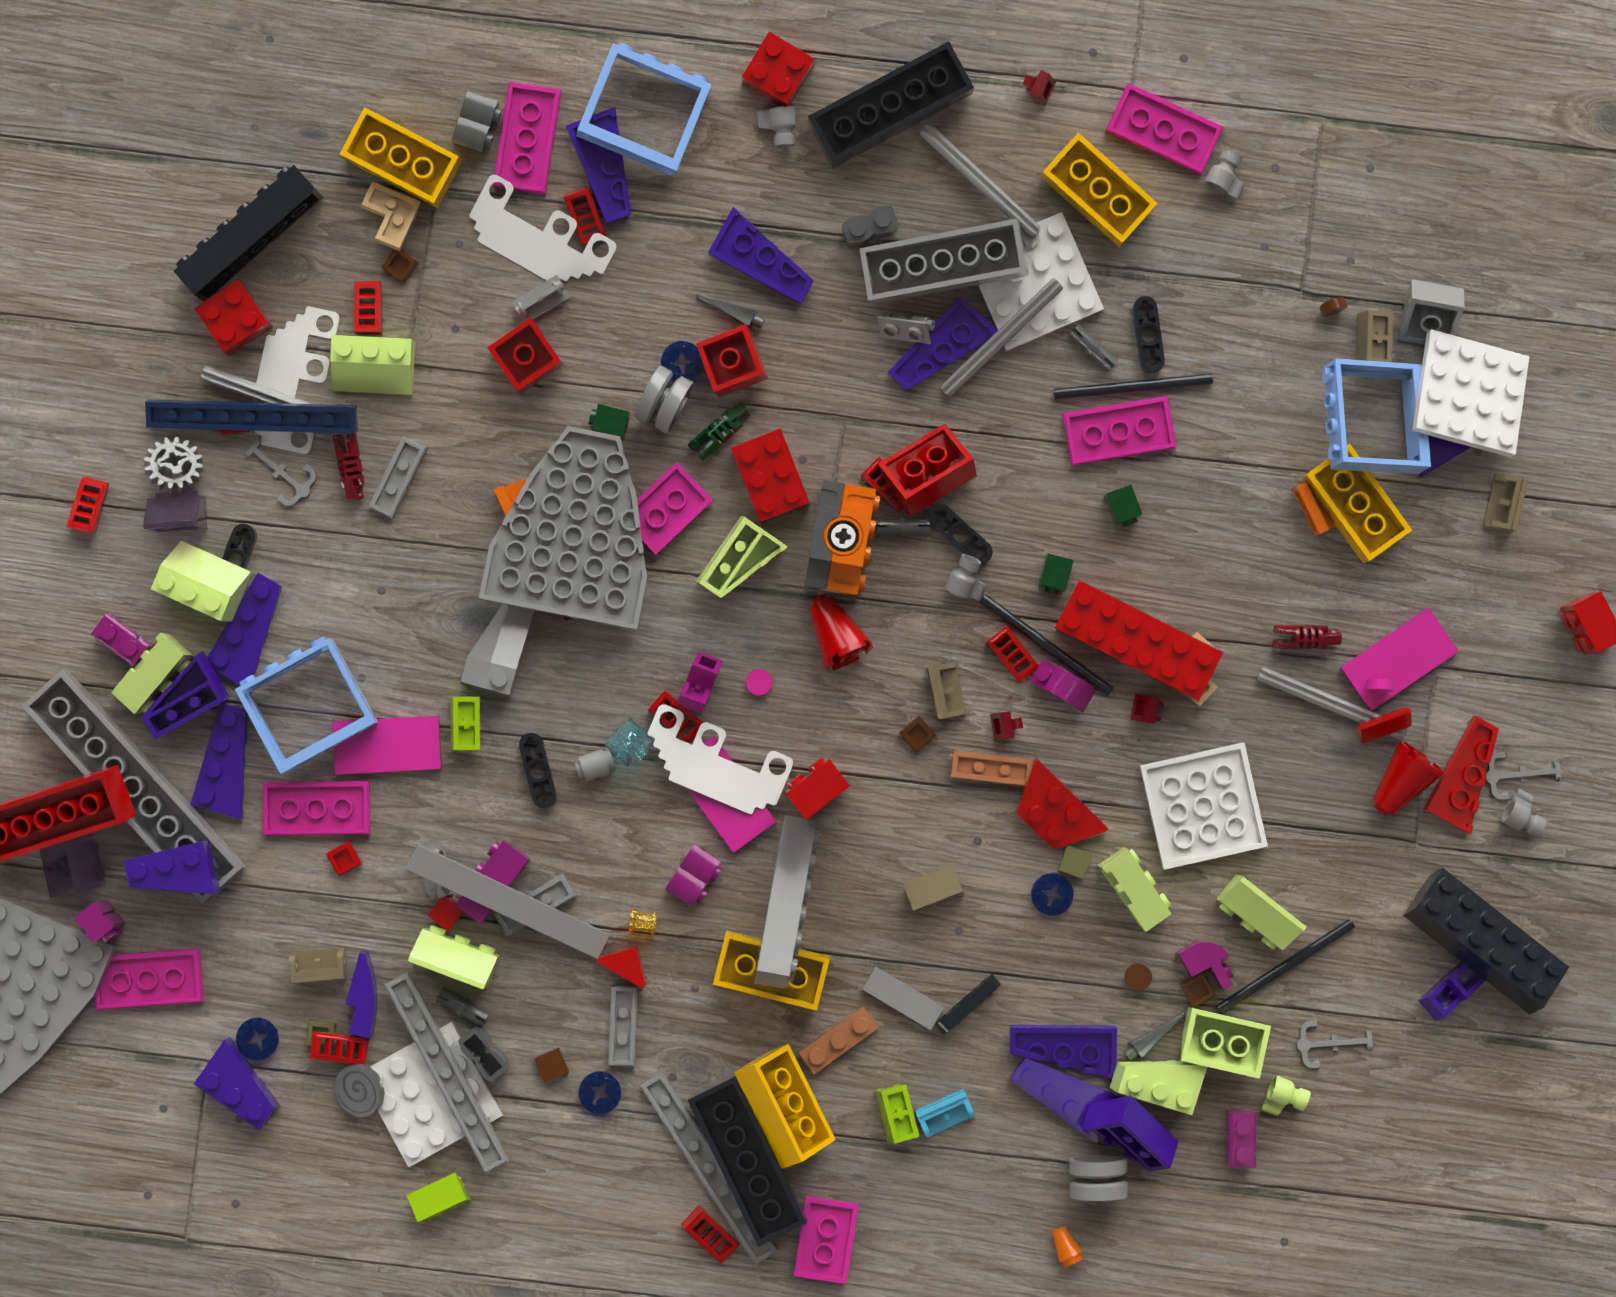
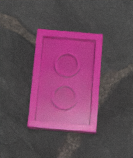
(670, 507)
(826, 1239)

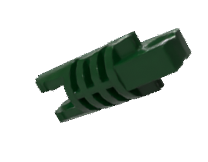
(719, 431)

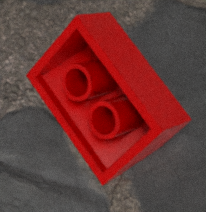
(928, 469)

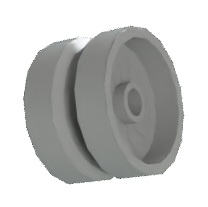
(663, 399)
(1098, 1177)

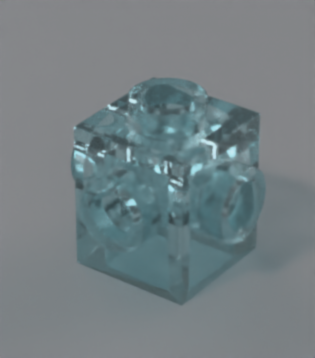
(629, 743)

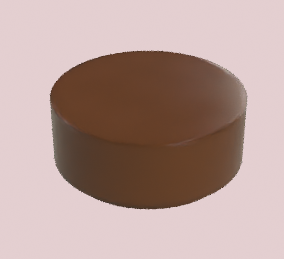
(1333, 306)
(1138, 976)

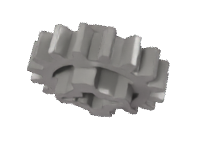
(172, 476)

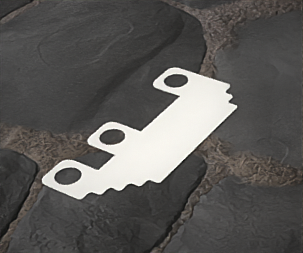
(528, 246)
(286, 362)
(711, 775)

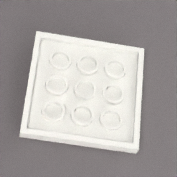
(1048, 256)
(1470, 393)
(1203, 805)
(415, 1105)

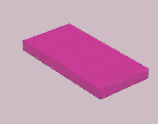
(1164, 129)
(527, 137)
(1119, 430)
(1401, 657)
(390, 746)
(316, 808)
(732, 824)
(152, 979)

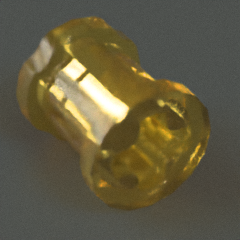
(642, 922)

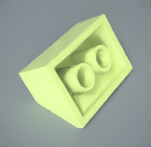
(372, 365)
(202, 581)
(1259, 913)
(454, 957)
(1224, 1042)

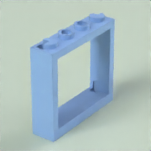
(629, 148)
(1416, 443)
(275, 671)

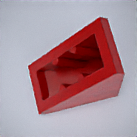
(626, 964)

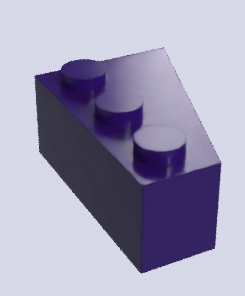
(187, 697)
(175, 869)
(237, 1086)
(1133, 1130)

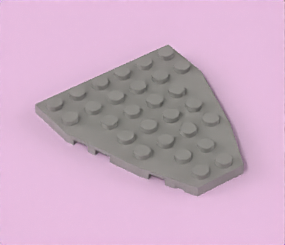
(572, 536)
(44, 984)

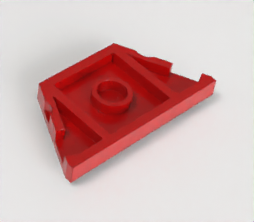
(1055, 810)

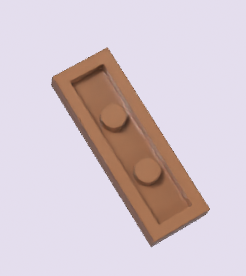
(990, 768)
(838, 1039)

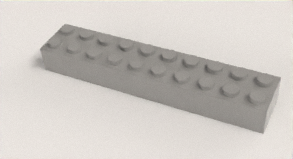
(98, 742)

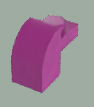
(700, 682)
(1063, 685)
(1204, 955)

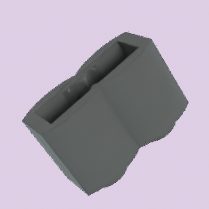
(476, 122)
(862, 228)
(488, 1059)

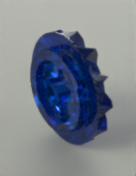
(690, 353)
(1047, 882)
(246, 1033)
(602, 1105)

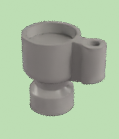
(780, 120)
(1222, 177)
(961, 580)
(1519, 816)

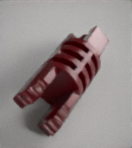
(349, 466)
(1306, 637)

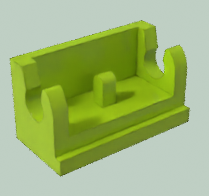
(464, 723)
(897, 1113)
(438, 1198)

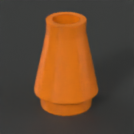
(1066, 1247)

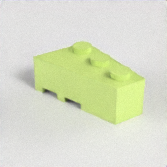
(739, 556)
(152, 674)
(1135, 888)
(1161, 1082)

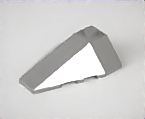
(500, 650)

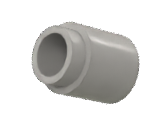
(595, 765)

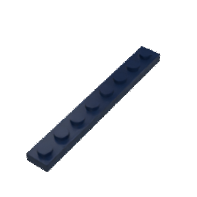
(251, 416)

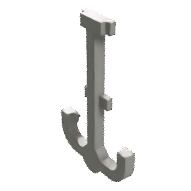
(302, 490)
(1493, 776)
(1304, 1044)

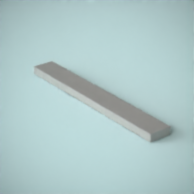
(507, 901)
(447, 1072)
(701, 1158)

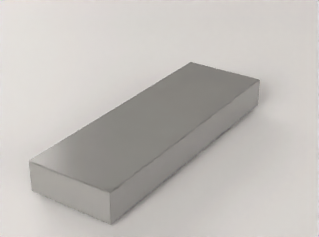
(397, 477)
(551, 893)
(903, 998)
(623, 1025)

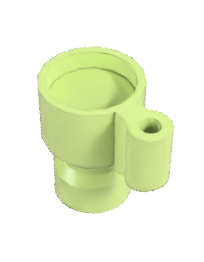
(1283, 1092)

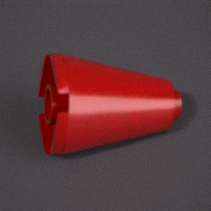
(837, 634)
(1404, 778)

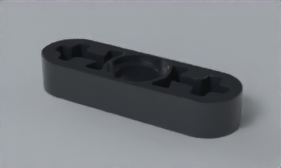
(1139, 316)
(961, 523)
(249, 544)
(548, 775)
(967, 1004)

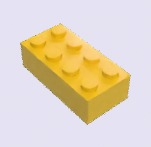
(400, 157)
(1098, 190)
(1357, 508)
(738, 968)
(785, 1106)

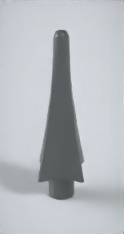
(741, 314)
(1144, 1043)

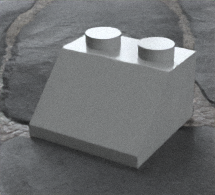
(1428, 308)

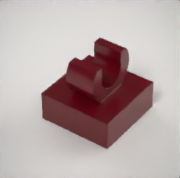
(1040, 87)
(1145, 708)
(1004, 725)

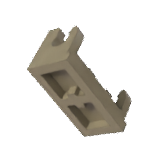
(1374, 336)
(1505, 502)
(946, 690)
(933, 889)
(318, 965)

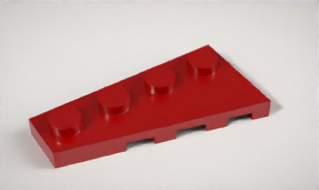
(1460, 786)

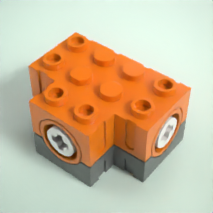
(841, 538)

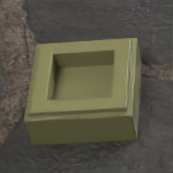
(1075, 862)
(319, 1026)

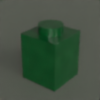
(609, 420)
(1123, 506)
(1055, 574)

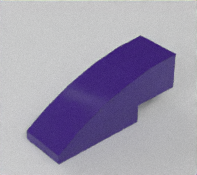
(1450, 991)
(363, 997)

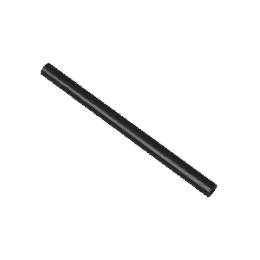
(1132, 386)
(1046, 644)
(1285, 966)

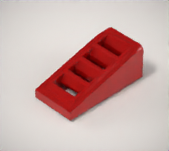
(576, 194)
(377, 328)
(866, 476)
(97, 507)
(1005, 660)
(670, 724)
(338, 1057)
(694, 1218)

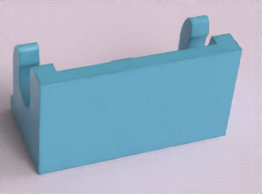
(944, 1113)

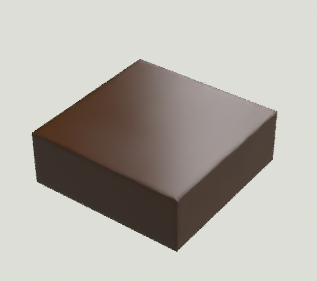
(400, 265)
(917, 734)
(1197, 989)
(551, 1065)

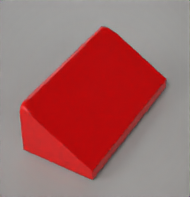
(1384, 725)

